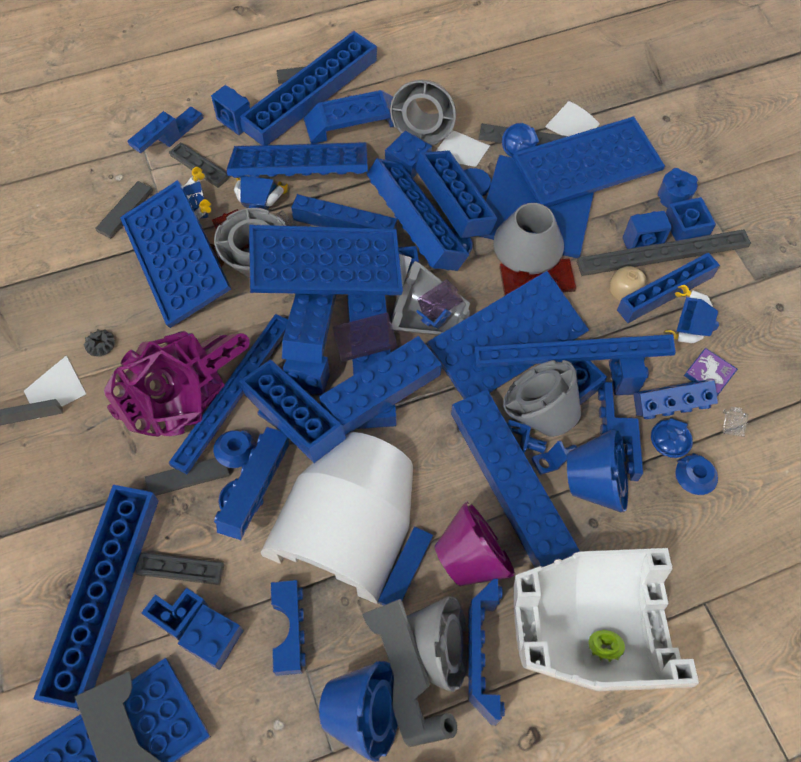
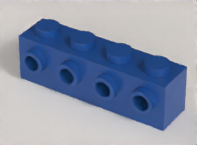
(675, 398)

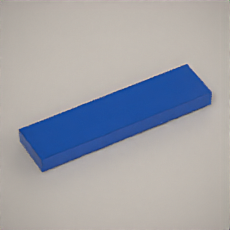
(406, 566)

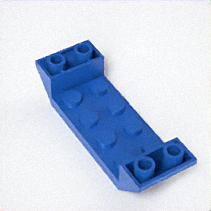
(346, 113)
(487, 705)

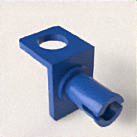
(526, 440)
(555, 457)

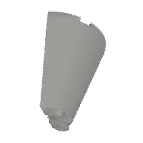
(404, 314)

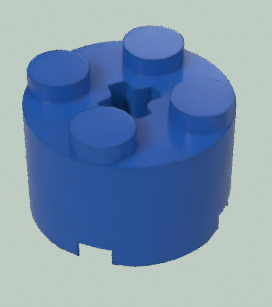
(677, 187)

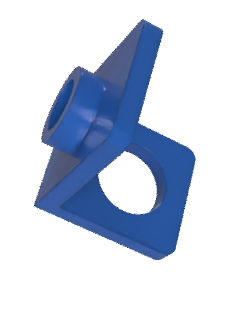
(439, 322)

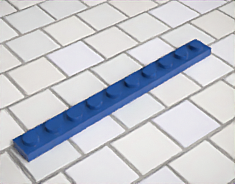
(575, 350)
(228, 396)

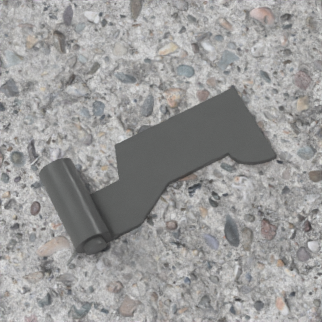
(409, 677)
(109, 723)

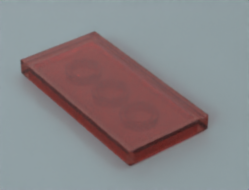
(561, 274)

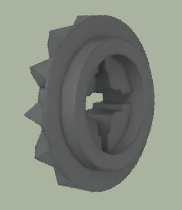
(102, 348)

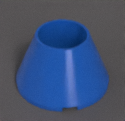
(598, 471)
(360, 710)

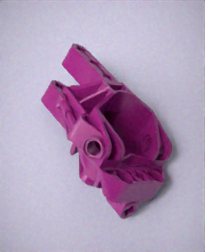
(189, 385)

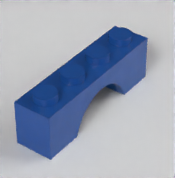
(288, 656)

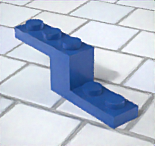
(165, 129)
(628, 429)

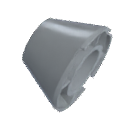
(425, 126)
(234, 235)
(526, 250)
(546, 398)
(440, 642)

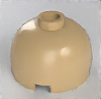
(626, 281)

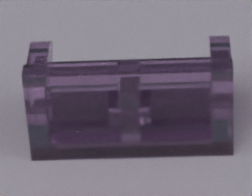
(439, 299)

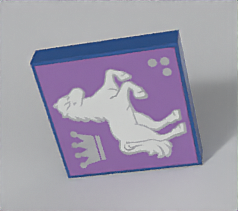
(711, 367)

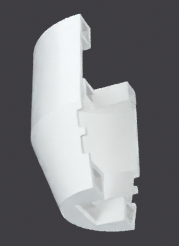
(348, 514)
(594, 592)

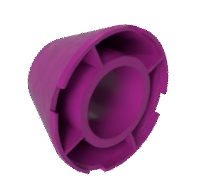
(471, 550)

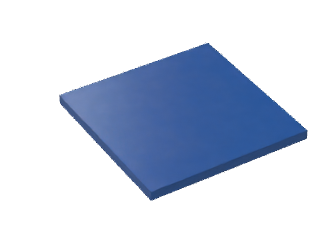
(511, 191)

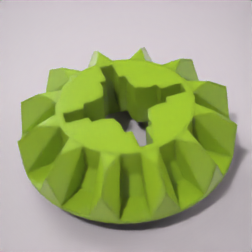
(607, 638)

